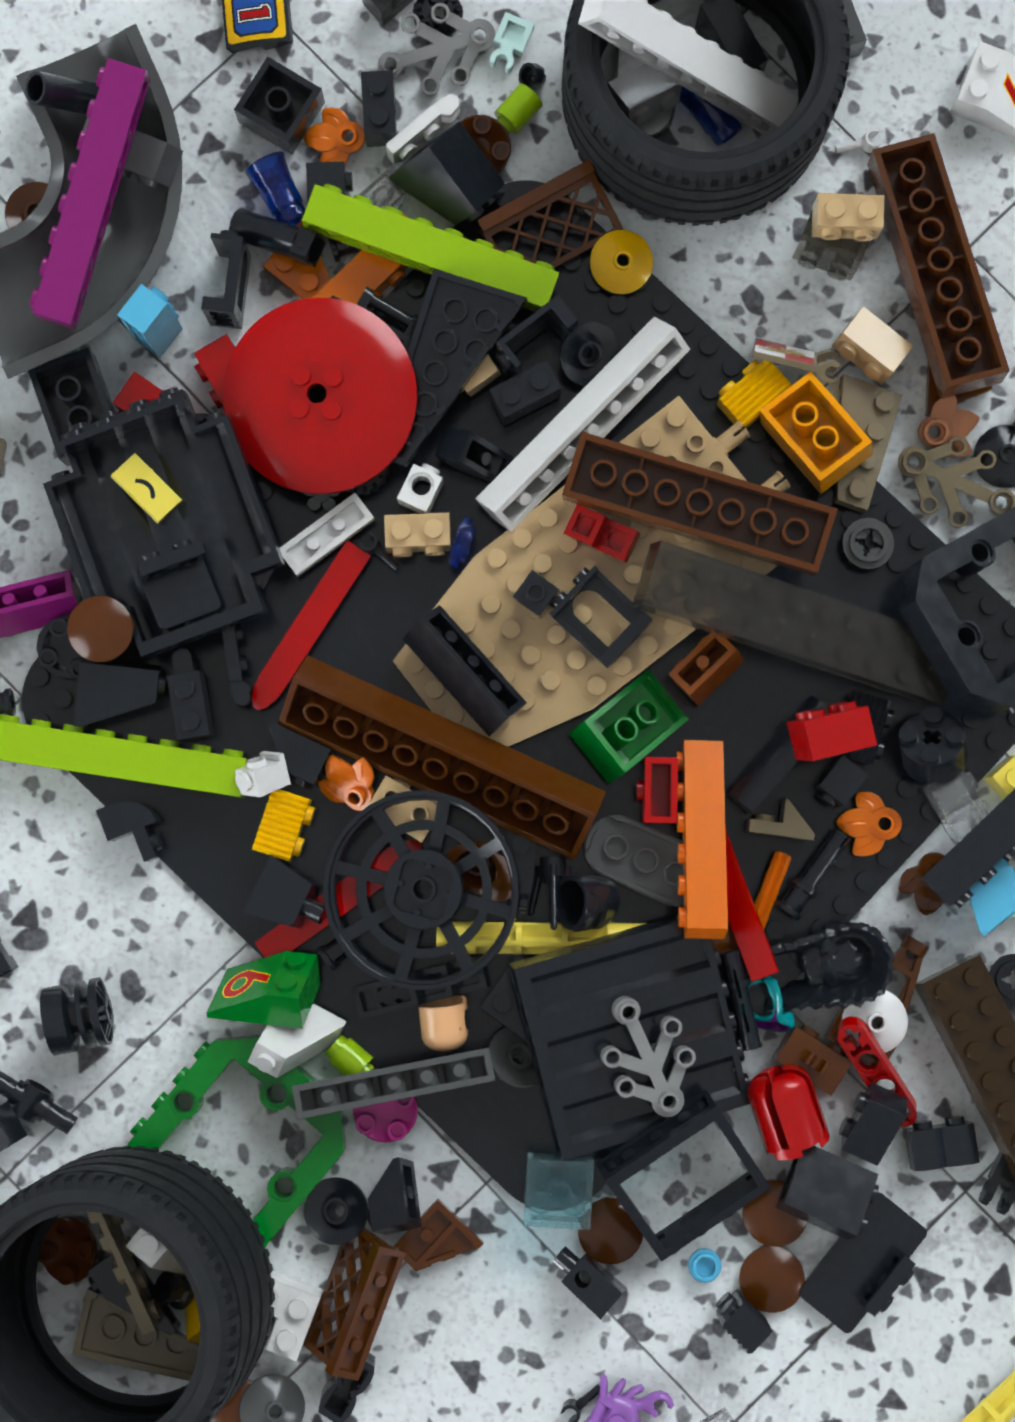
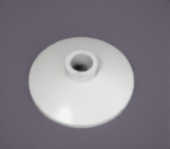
(893, 1017)

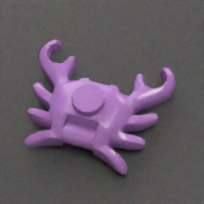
(622, 1407)

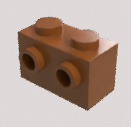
(706, 667)

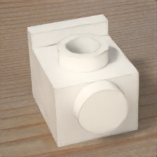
(263, 774)

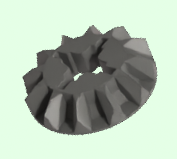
(880, 536)

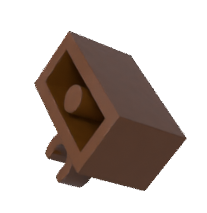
(822, 1062)

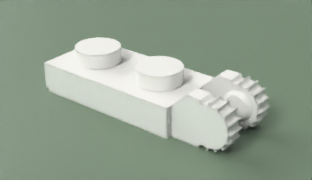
(423, 127)

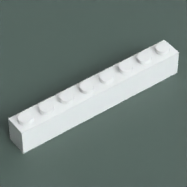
(690, 61)
(591, 411)

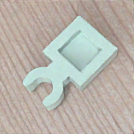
(511, 39)

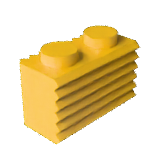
(754, 391)
(283, 825)

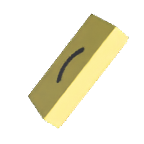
(146, 488)

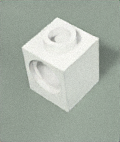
(413, 501)

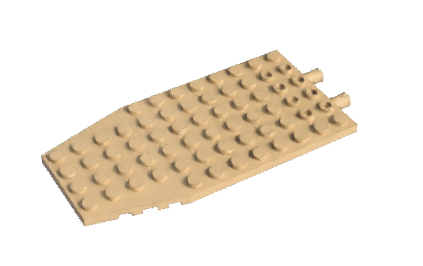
(538, 654)

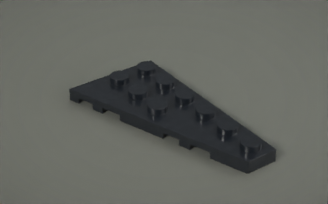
(449, 343)

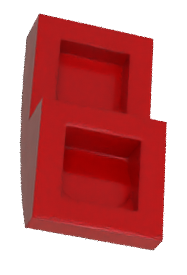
(602, 533)

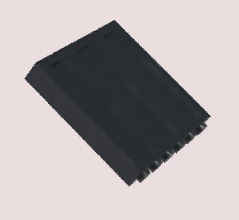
(570, 1020)

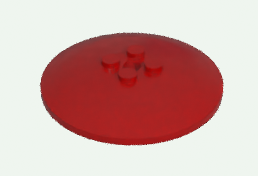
(366, 403)

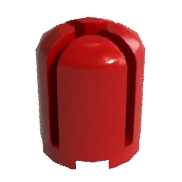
(787, 1111)

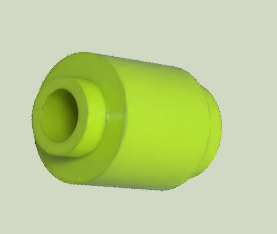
(349, 1056)

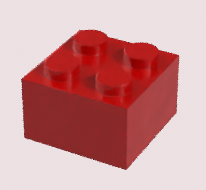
(831, 733)

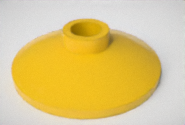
(609, 273)

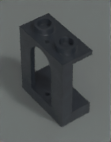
(229, 310)
(597, 582)

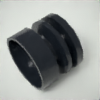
(69, 1017)

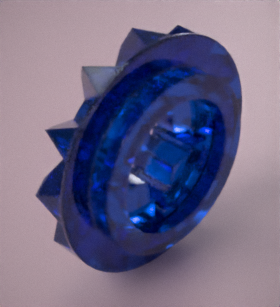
(462, 543)

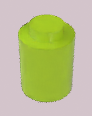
(518, 109)

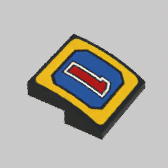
(256, 24)

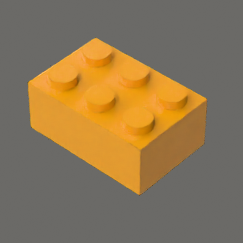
(815, 432)

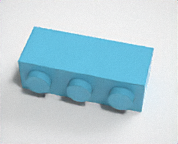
(151, 319)

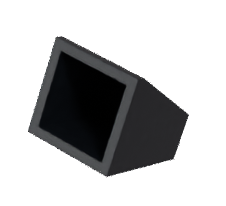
(450, 176)

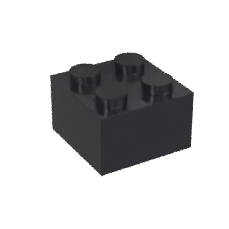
(279, 105)

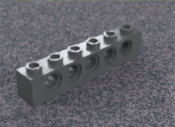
(393, 1083)

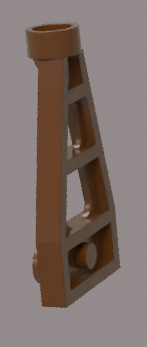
(906, 966)

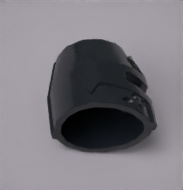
(586, 901)

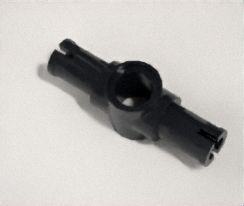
(34, 1102)

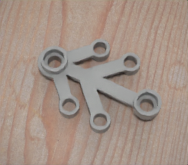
(442, 46)
(651, 1061)

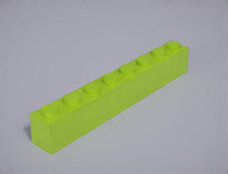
(424, 246)
(120, 758)

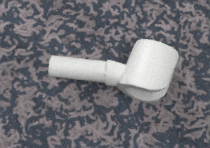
(862, 143)

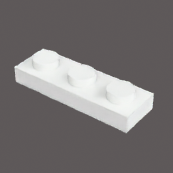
(326, 534)

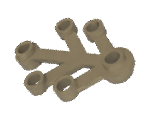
(951, 478)

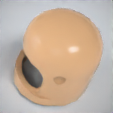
(444, 1023)

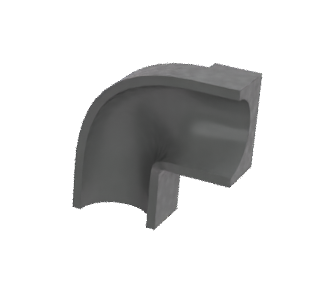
(136, 229)

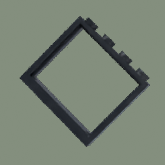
(659, 1140)

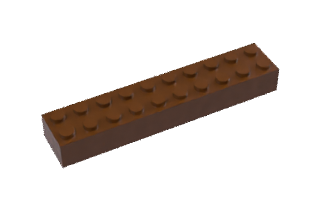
(440, 756)

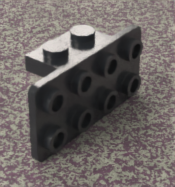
(867, 1269)

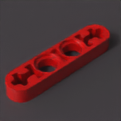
(873, 1073)

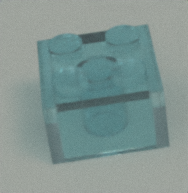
(558, 1191)

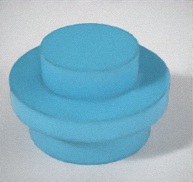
(704, 1265)

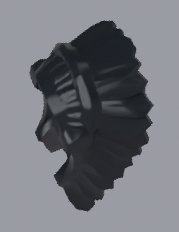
(840, 967)

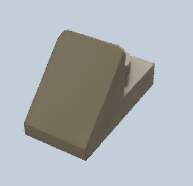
(789, 825)

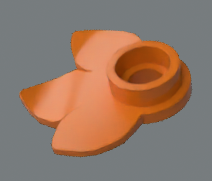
(330, 136)
(345, 780)
(864, 824)

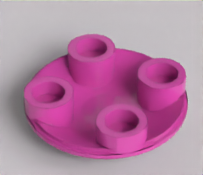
(387, 1120)

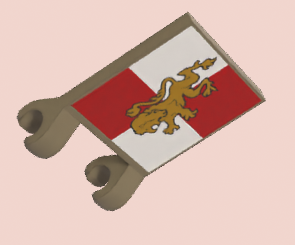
(798, 358)

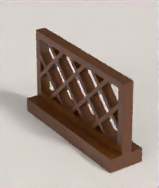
(543, 197)
(361, 1315)

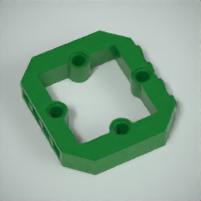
(196, 1081)

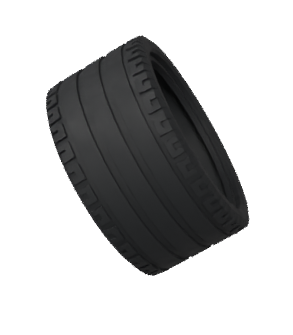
(708, 185)
(206, 1235)

